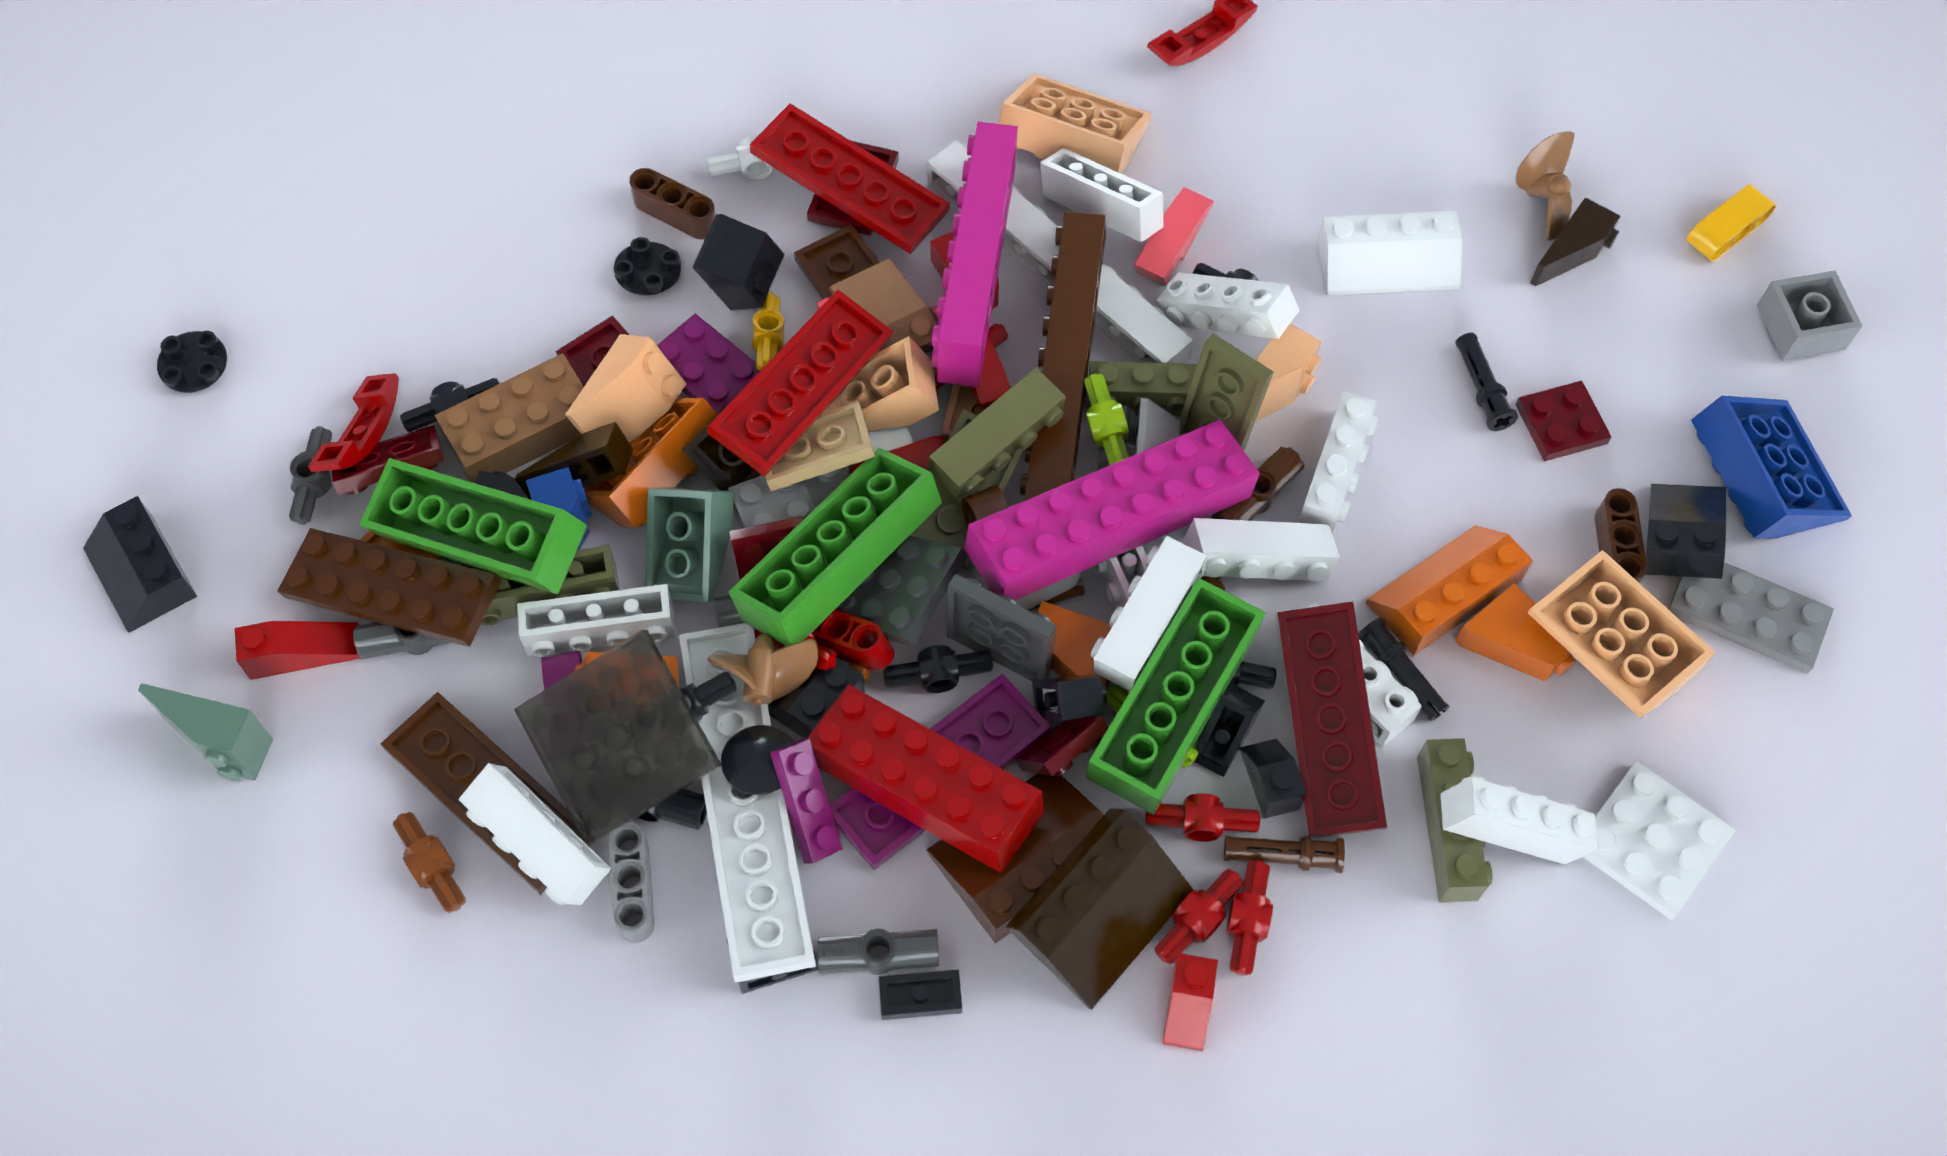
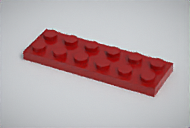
(850, 178)
(799, 383)

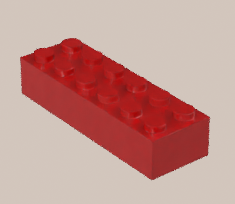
(926, 778)

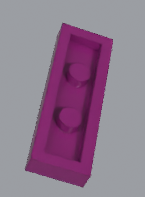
(806, 801)

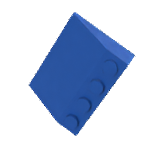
(1769, 466)

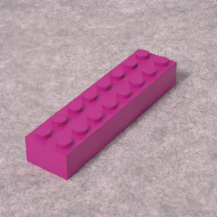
(975, 255)
(1110, 511)

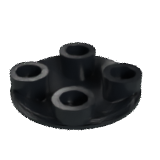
(647, 267)
(191, 361)
(748, 759)

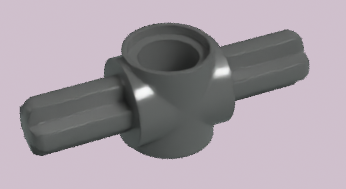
(308, 488)

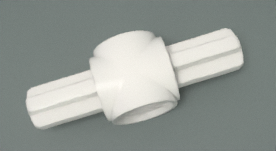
(741, 160)

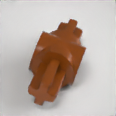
(429, 862)

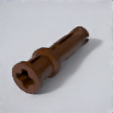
(1236, 849)

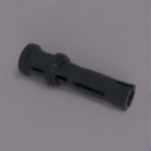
(1490, 393)
(1394, 657)

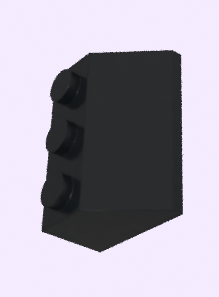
(136, 565)

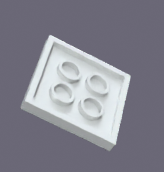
(1656, 840)

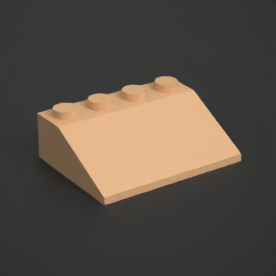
(1067, 117)
(1622, 634)

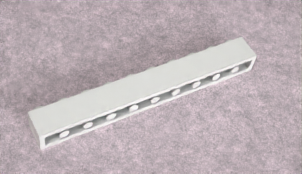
(1030, 237)

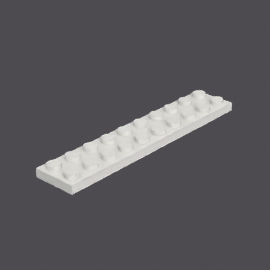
(748, 833)

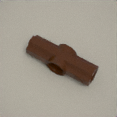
(1273, 478)

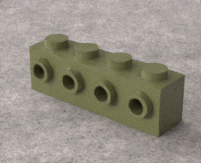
(1160, 382)
(997, 434)
(589, 573)
(1457, 859)

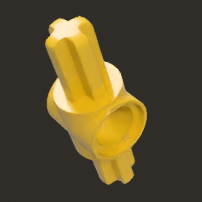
(768, 331)

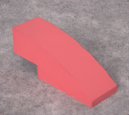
(1173, 241)

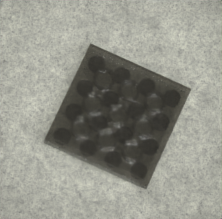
(617, 737)

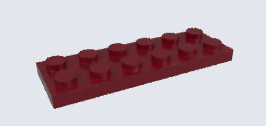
(1332, 720)

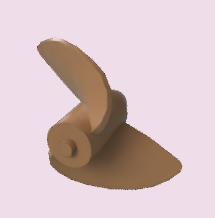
(1543, 177)
(770, 672)

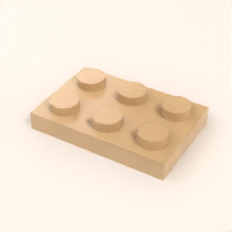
(829, 444)

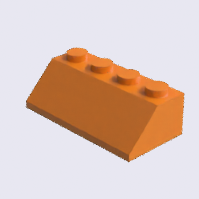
(653, 464)
(1450, 586)

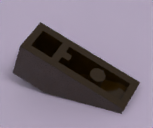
(1579, 241)
(591, 457)

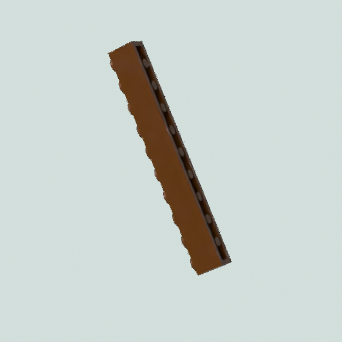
(1067, 348)

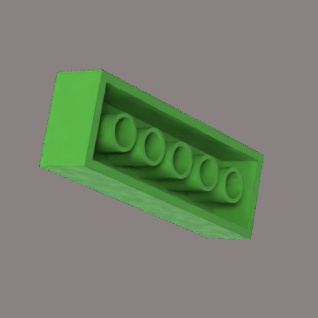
(474, 525)
(835, 547)
(1174, 696)

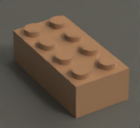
(513, 419)

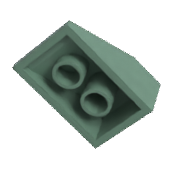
(687, 540)
(220, 732)

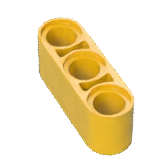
(1731, 222)

